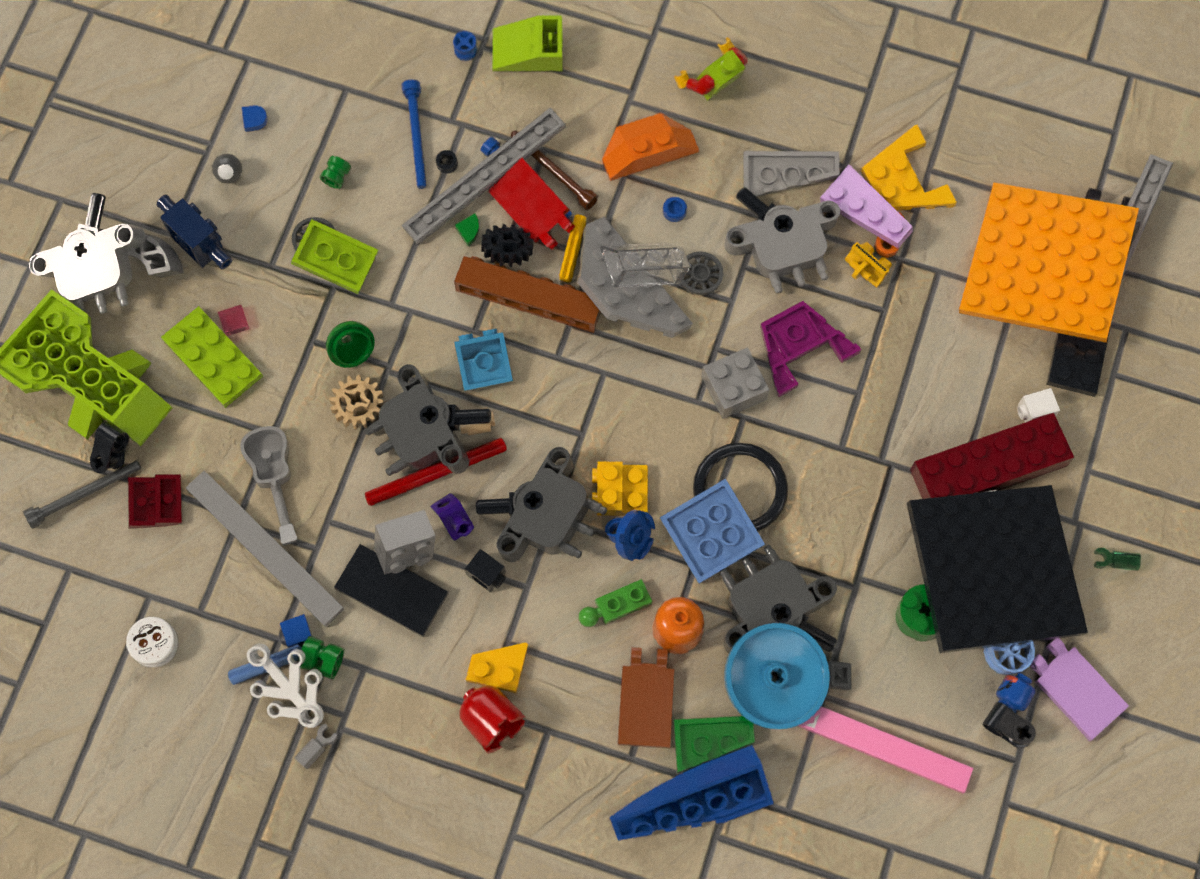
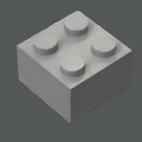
(735, 383)
(404, 542)

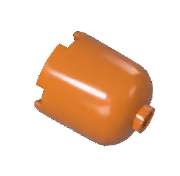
(678, 625)

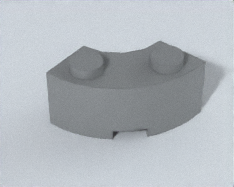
(157, 257)

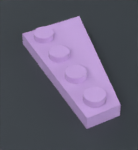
(867, 208)

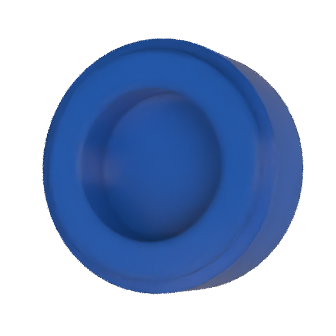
(674, 209)

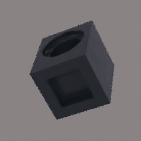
(486, 571)

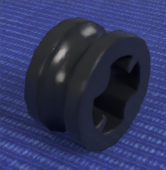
(448, 155)

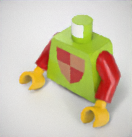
(718, 74)

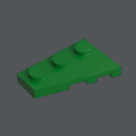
(709, 738)

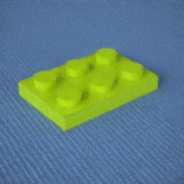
(334, 256)

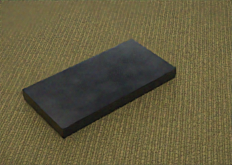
(397, 596)

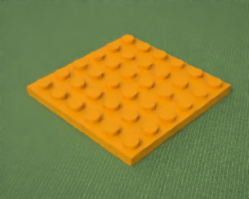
(1049, 261)

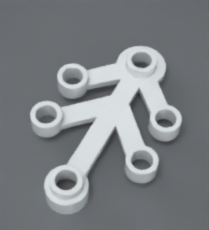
(288, 688)

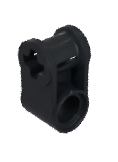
(111, 446)
(1007, 725)

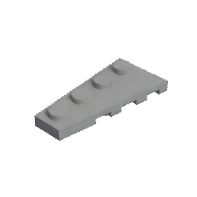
(781, 170)

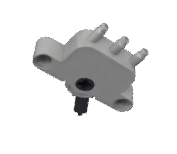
(786, 250)

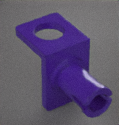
(453, 516)

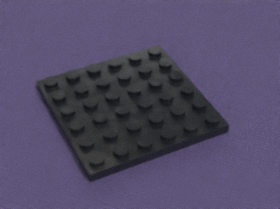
(996, 568)

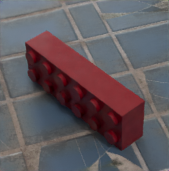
(995, 460)

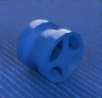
(468, 40)

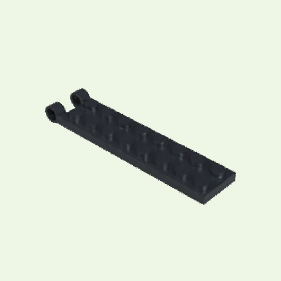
(1077, 360)

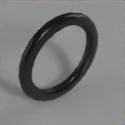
(765, 457)

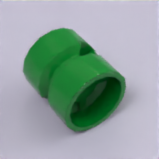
(322, 657)

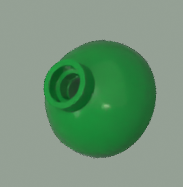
(353, 348)

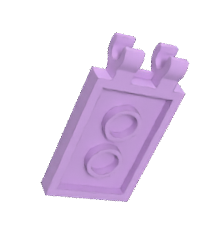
(1078, 689)

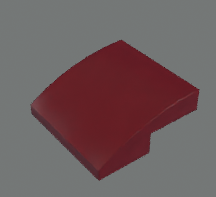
(154, 501)

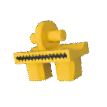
(866, 265)

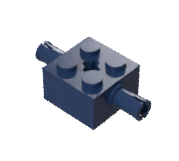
(192, 232)

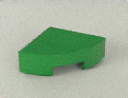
(468, 229)

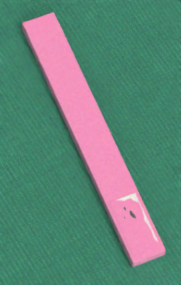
(889, 749)

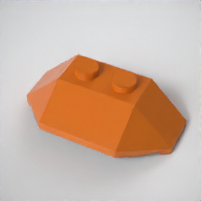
(647, 145)

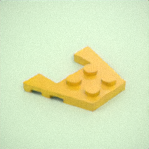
(896, 180)

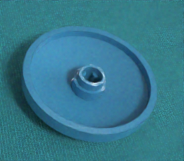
(800, 671)

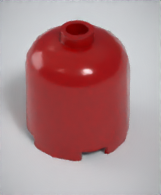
(490, 716)

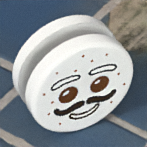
(152, 642)

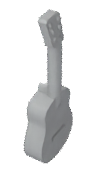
(267, 454)

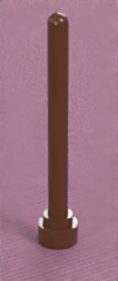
(586, 197)

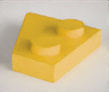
(498, 667)

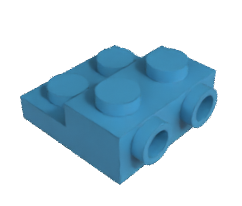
(483, 359)

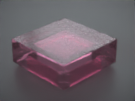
(233, 320)

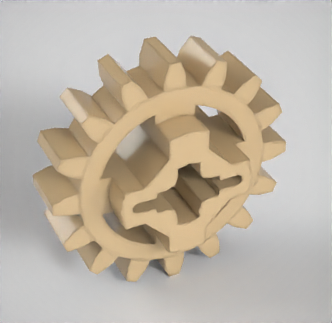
(352, 392)

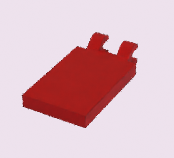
(531, 203)

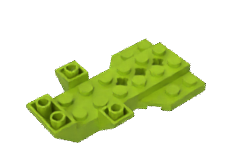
(100, 386)

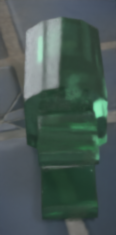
(1118, 560)

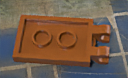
(646, 702)

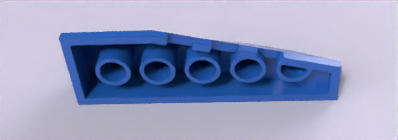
(706, 793)

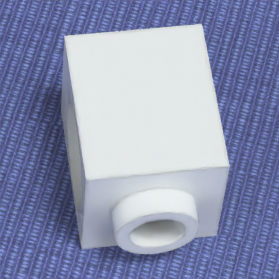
(1037, 405)

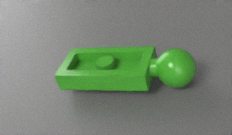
(616, 604)

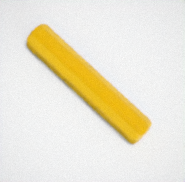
(572, 248)

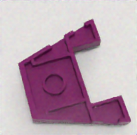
(796, 334)

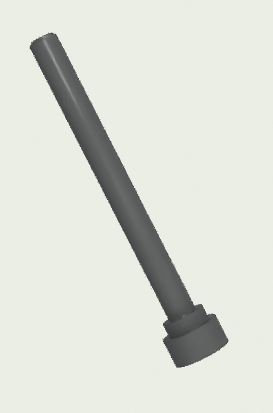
(36, 515)

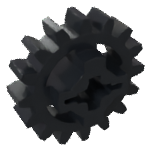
(507, 245)

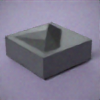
(840, 675)

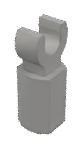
(315, 747)

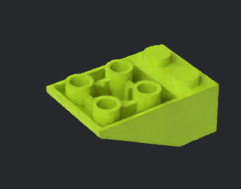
(529, 45)

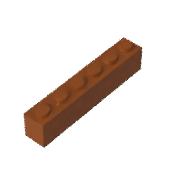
(527, 293)

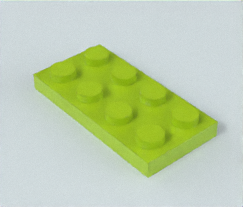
(212, 357)

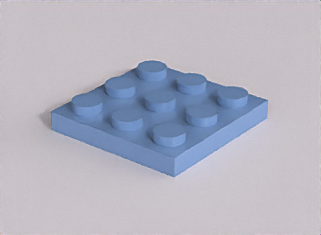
(712, 531)

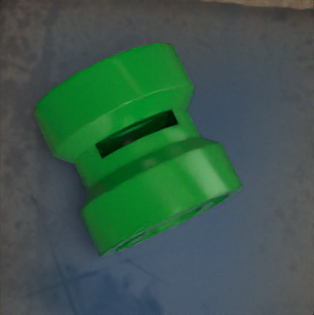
(335, 172)

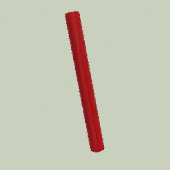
(432, 473)

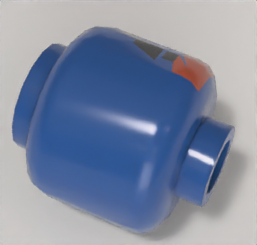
(1016, 692)

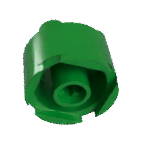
(910, 620)

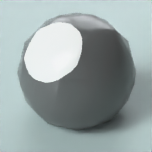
(227, 168)

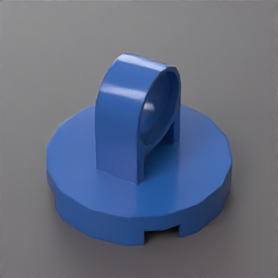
(632, 534)

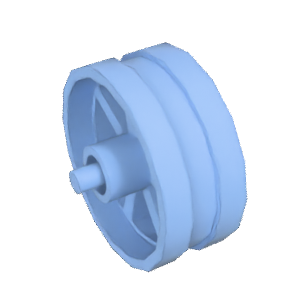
(1010, 652)

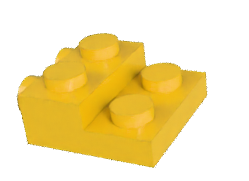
(620, 487)

